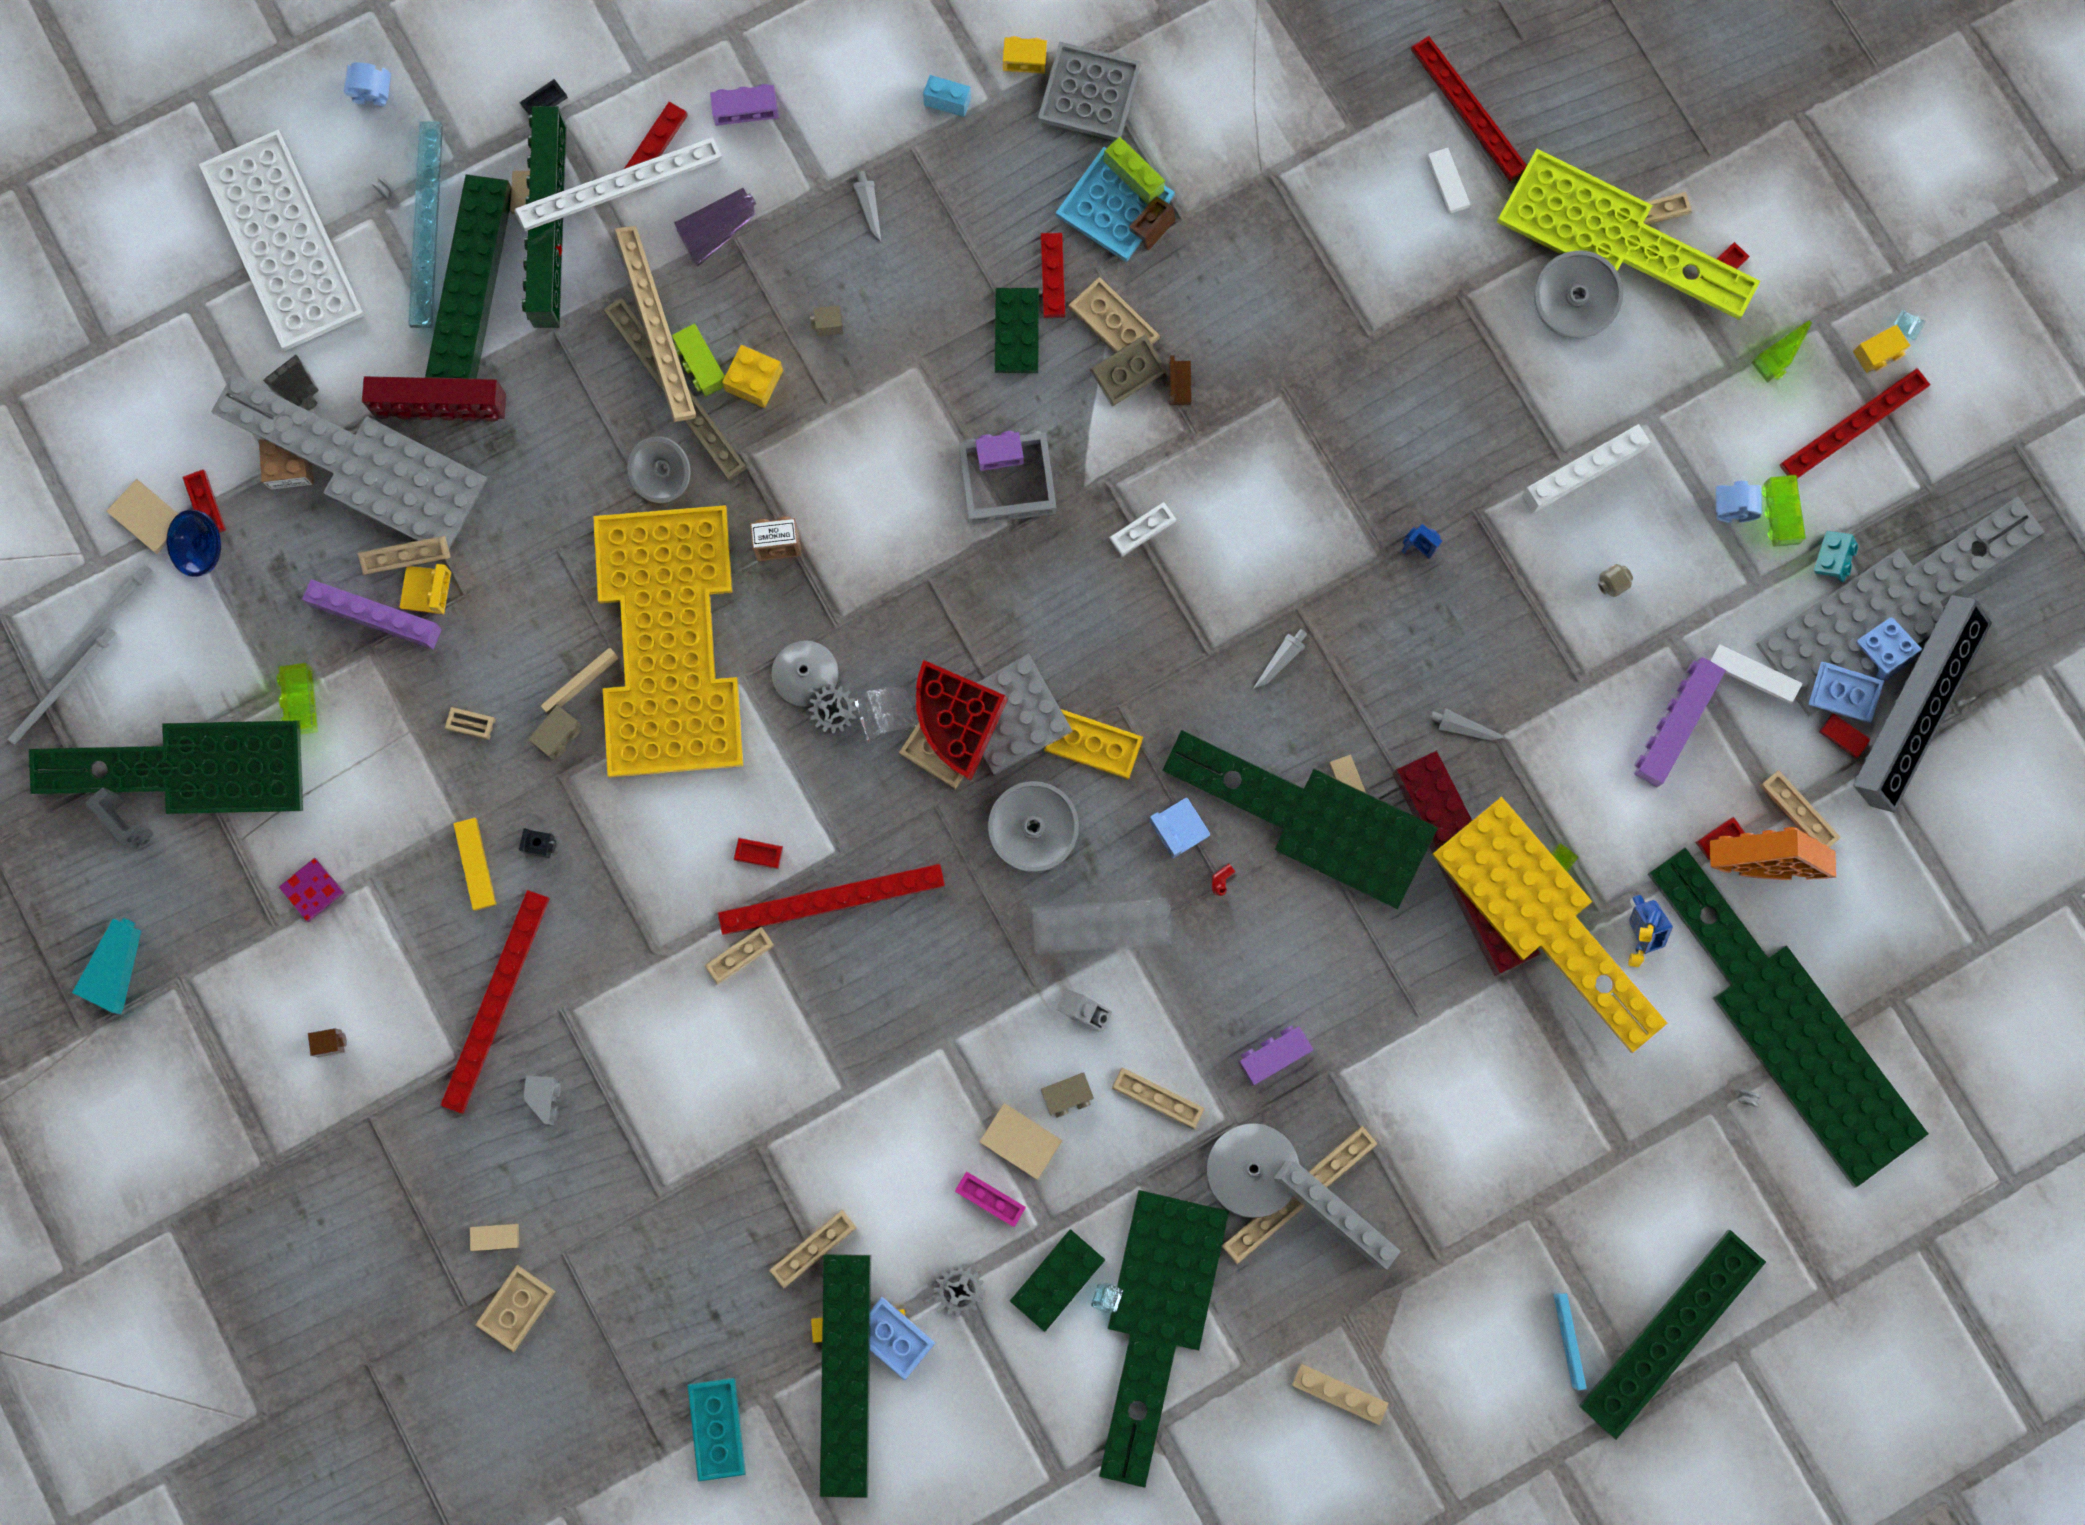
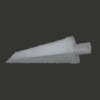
(866, 195)
(1287, 651)
(1458, 724)

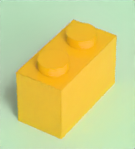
(1024, 55)
(1882, 348)

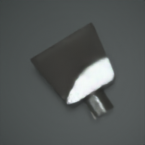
(293, 383)

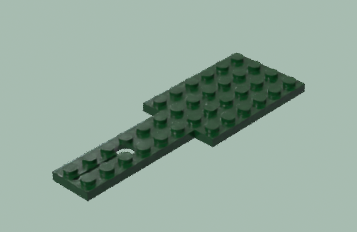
(198, 767)
(1323, 824)
(1163, 1304)

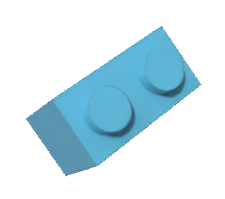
(947, 95)

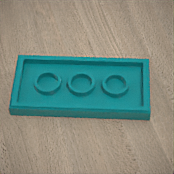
(716, 1429)

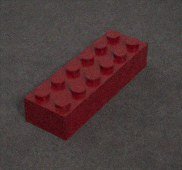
(434, 398)

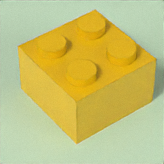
(752, 376)

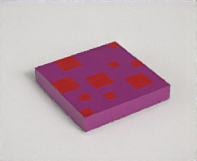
(311, 889)

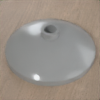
(647, 470)
(799, 687)

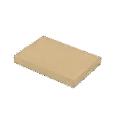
(143, 515)
(920, 753)
(1020, 1141)
(515, 1308)

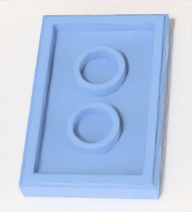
(1846, 692)
(897, 1339)

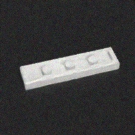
(1756, 674)

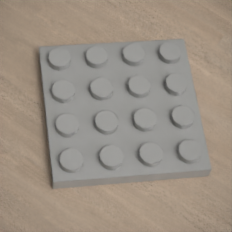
(1089, 91)
(1029, 717)

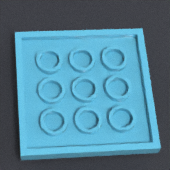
(1105, 208)

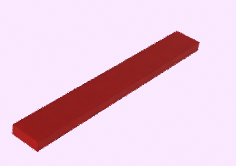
(1469, 108)
(1855, 424)

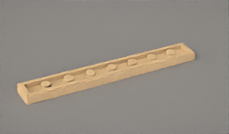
(1325, 1171)

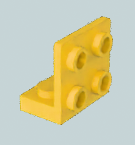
(425, 589)

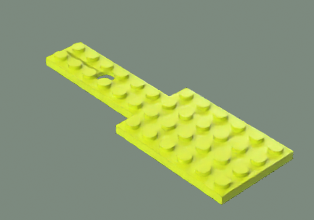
(1582, 213)

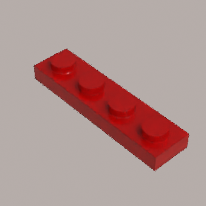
(659, 134)
(1052, 275)

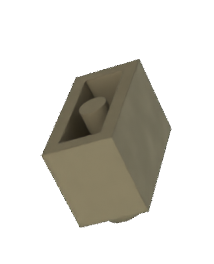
(555, 732)
(1067, 1094)

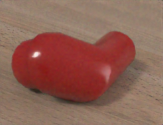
(1219, 880)

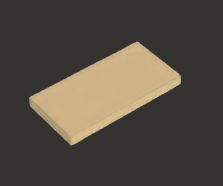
(1110, 316)

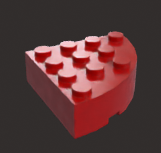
(956, 716)

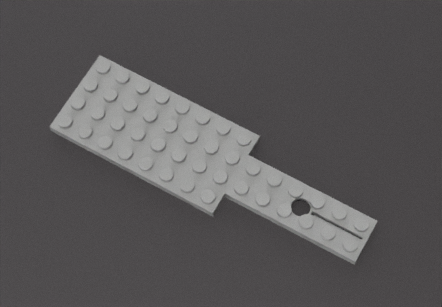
(1888, 590)

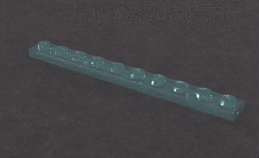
(425, 225)

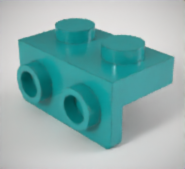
(1836, 555)

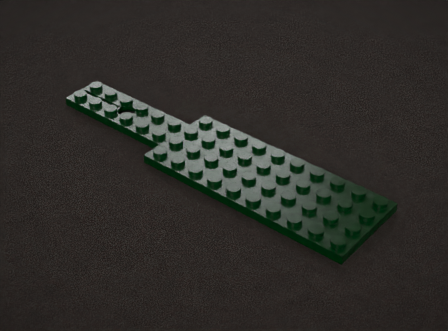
(1795, 1033)

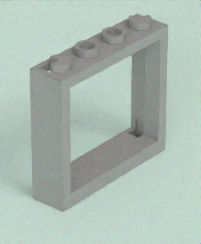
(1015, 511)

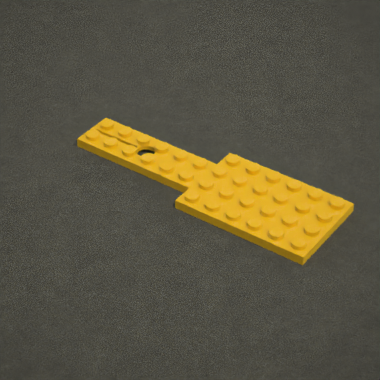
(1536, 905)

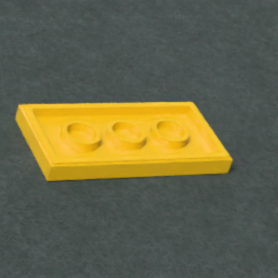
(1098, 745)

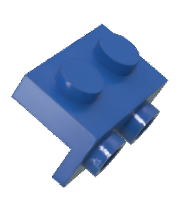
(1423, 539)

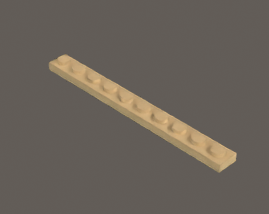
(655, 324)

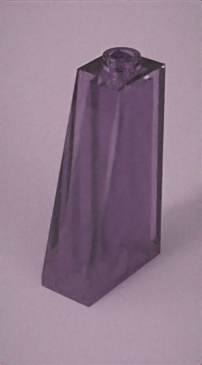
(714, 224)

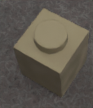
(827, 321)

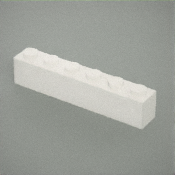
(1586, 468)

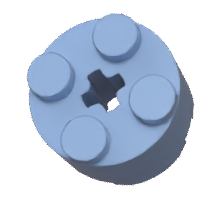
(367, 84)
(1738, 502)

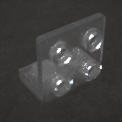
(885, 711)

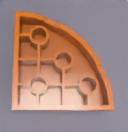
(1774, 855)

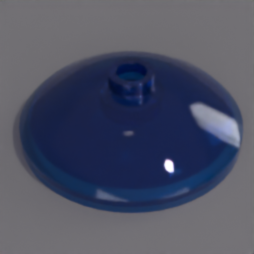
(193, 543)

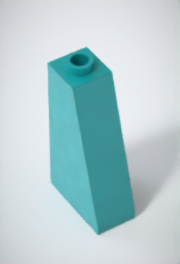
(110, 967)

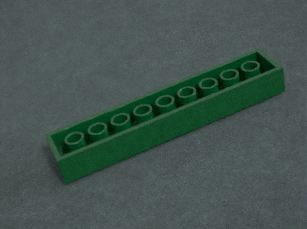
(546, 178)
(470, 278)

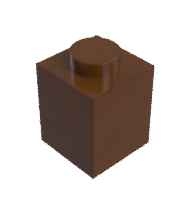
(327, 1042)

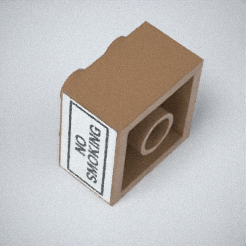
(283, 468)
(775, 538)

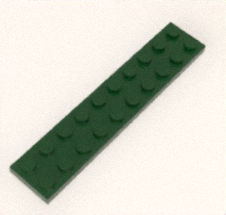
(1672, 1334)
(845, 1376)

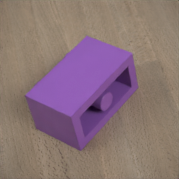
(999, 450)

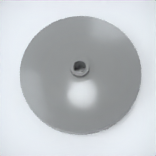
(1583, 275)
(1033, 805)
(1229, 1172)

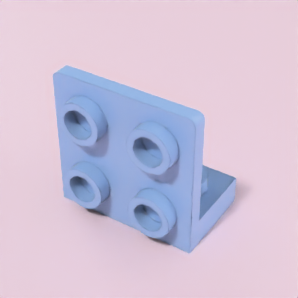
(1889, 648)
(1179, 827)

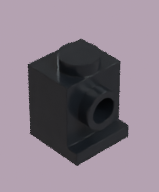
(528, 840)

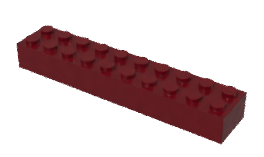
(1436, 800)

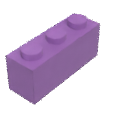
(744, 104)
(1275, 1054)

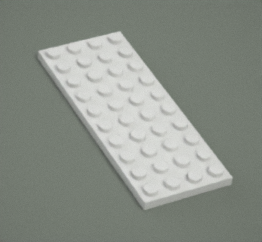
(281, 240)

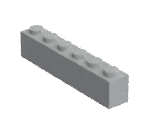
(1336, 1214)

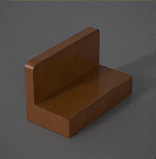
(1153, 222)
(1179, 382)

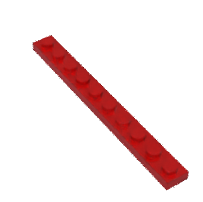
(831, 899)
(495, 1002)

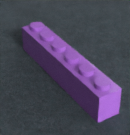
(372, 614)
(1679, 721)

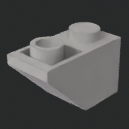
(1084, 1010)
(541, 1096)

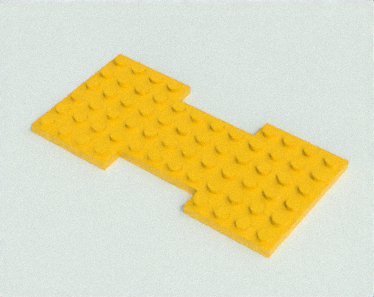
(671, 705)

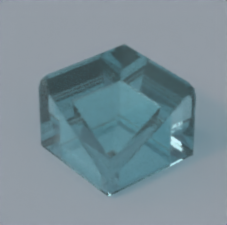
(1909, 324)
(1106, 1298)

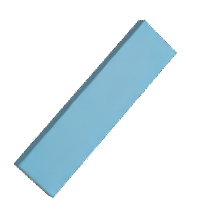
(1569, 1341)

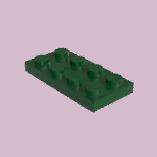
(1016, 330)
(1057, 1280)

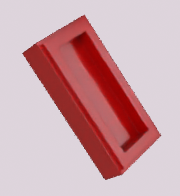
(1844, 735)
(1728, 828)
(758, 853)

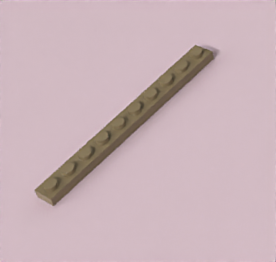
(701, 425)

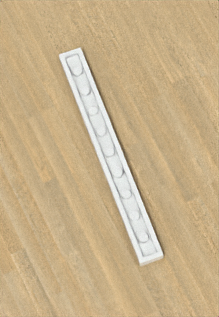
(617, 184)

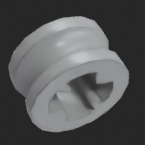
(383, 187)
(1749, 1098)

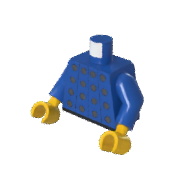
(1650, 928)

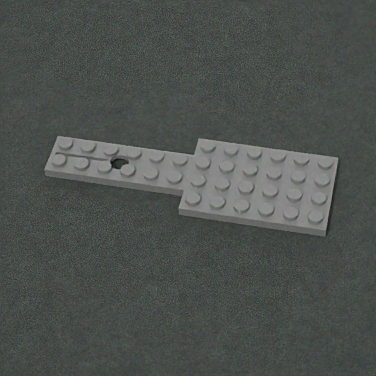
(371, 471)

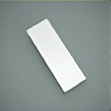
(1448, 180)
(1142, 529)

